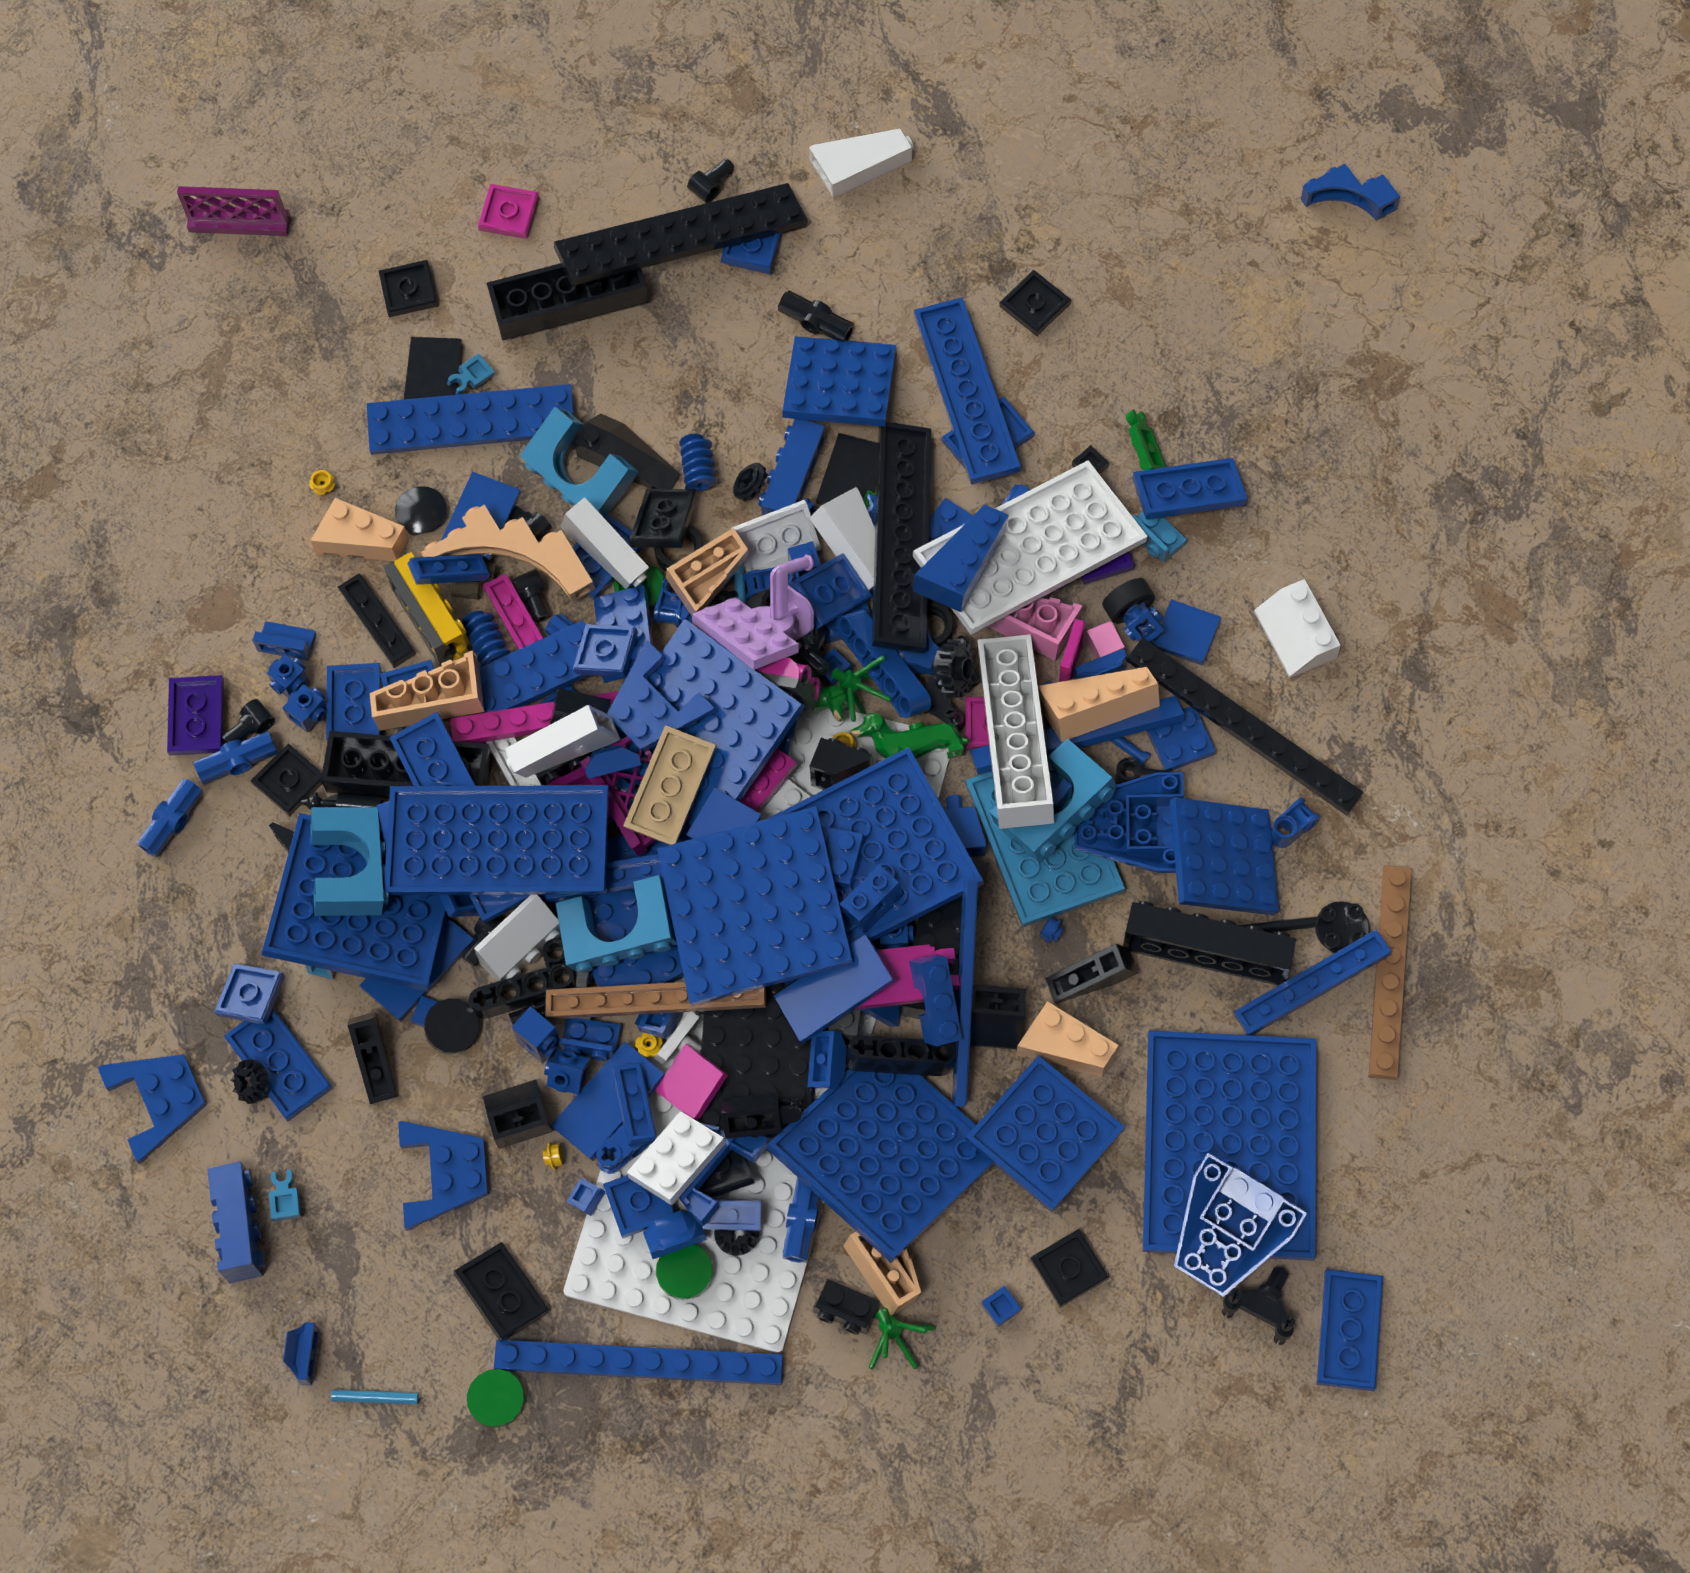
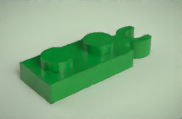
(1144, 441)

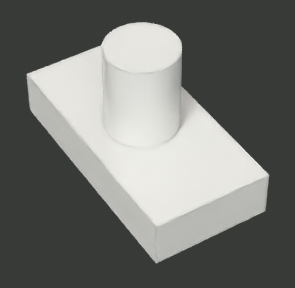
(679, 1038)

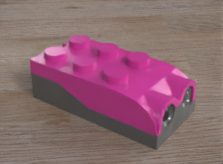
(794, 680)

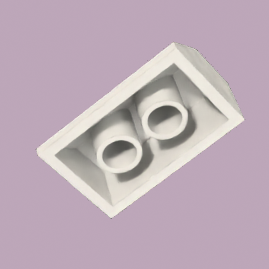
(1297, 629)
(518, 939)

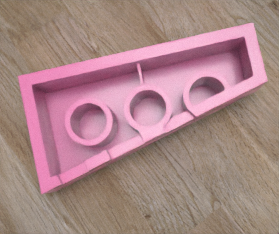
(1045, 620)

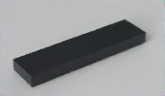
(376, 620)

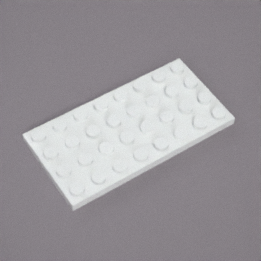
(1048, 542)

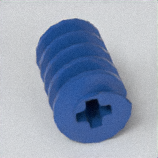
(697, 462)
(484, 637)

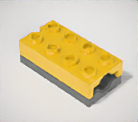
(428, 612)

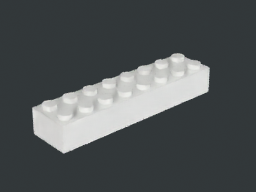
(1015, 732)

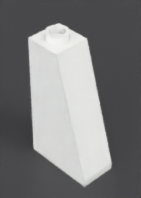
(859, 159)
(850, 531)
(604, 544)
(562, 741)

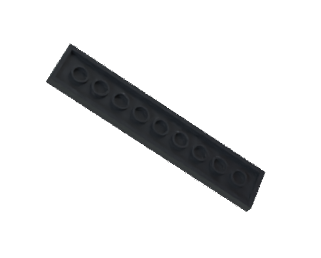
(679, 234)
(900, 528)

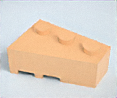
(357, 532)
(1067, 1042)
(891, 1282)

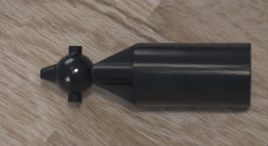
(343, 800)

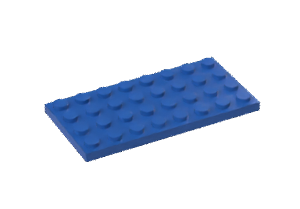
(497, 840)

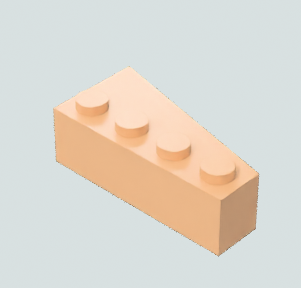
(449, 690)
(1097, 701)

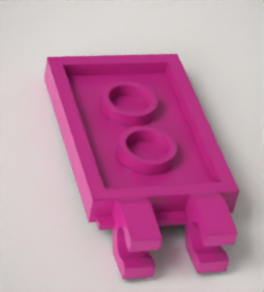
(903, 990)

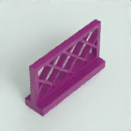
(226, 219)
(619, 808)

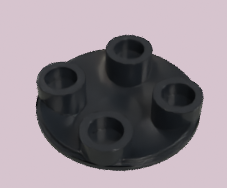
(421, 510)
(1341, 925)

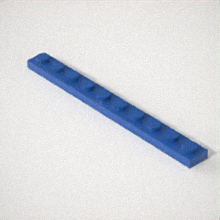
(639, 1362)

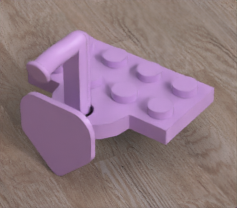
(764, 632)

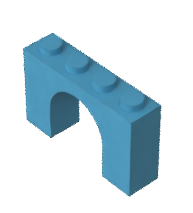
(546, 456)
(1091, 788)
(361, 831)
(651, 933)

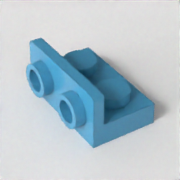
(1162, 537)

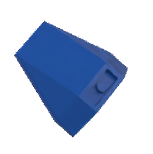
(1135, 824)
(1232, 1225)

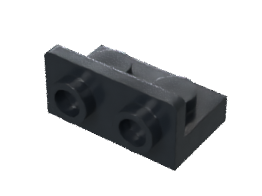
(846, 1307)

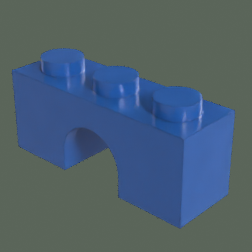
(933, 980)

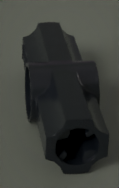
(815, 316)

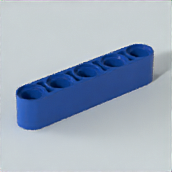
(892, 674)

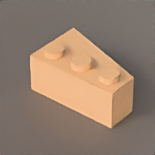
(707, 570)

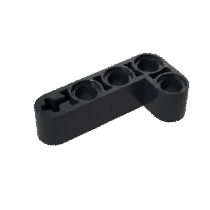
(521, 985)
(861, 1048)

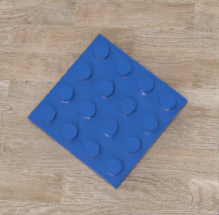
(839, 381)
(1223, 856)
(1045, 1133)

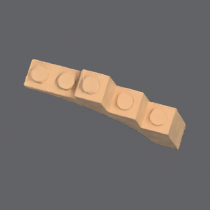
(516, 540)

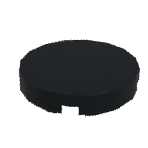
(451, 1026)

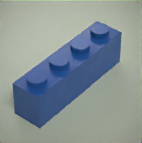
(794, 465)

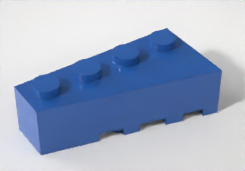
(961, 562)
(235, 1223)

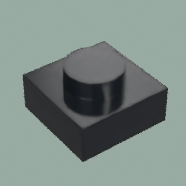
(1093, 457)

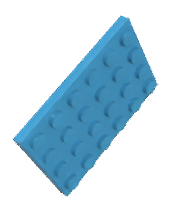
(1057, 882)

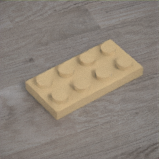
(669, 786)

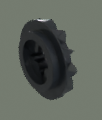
(749, 481)
(259, 1081)
(741, 1245)

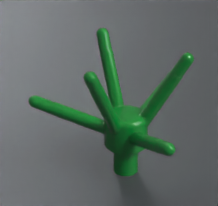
(852, 681)
(891, 1329)

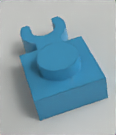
(472, 372)
(285, 1200)

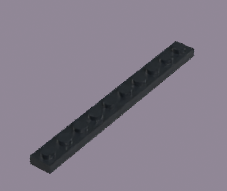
(1245, 727)

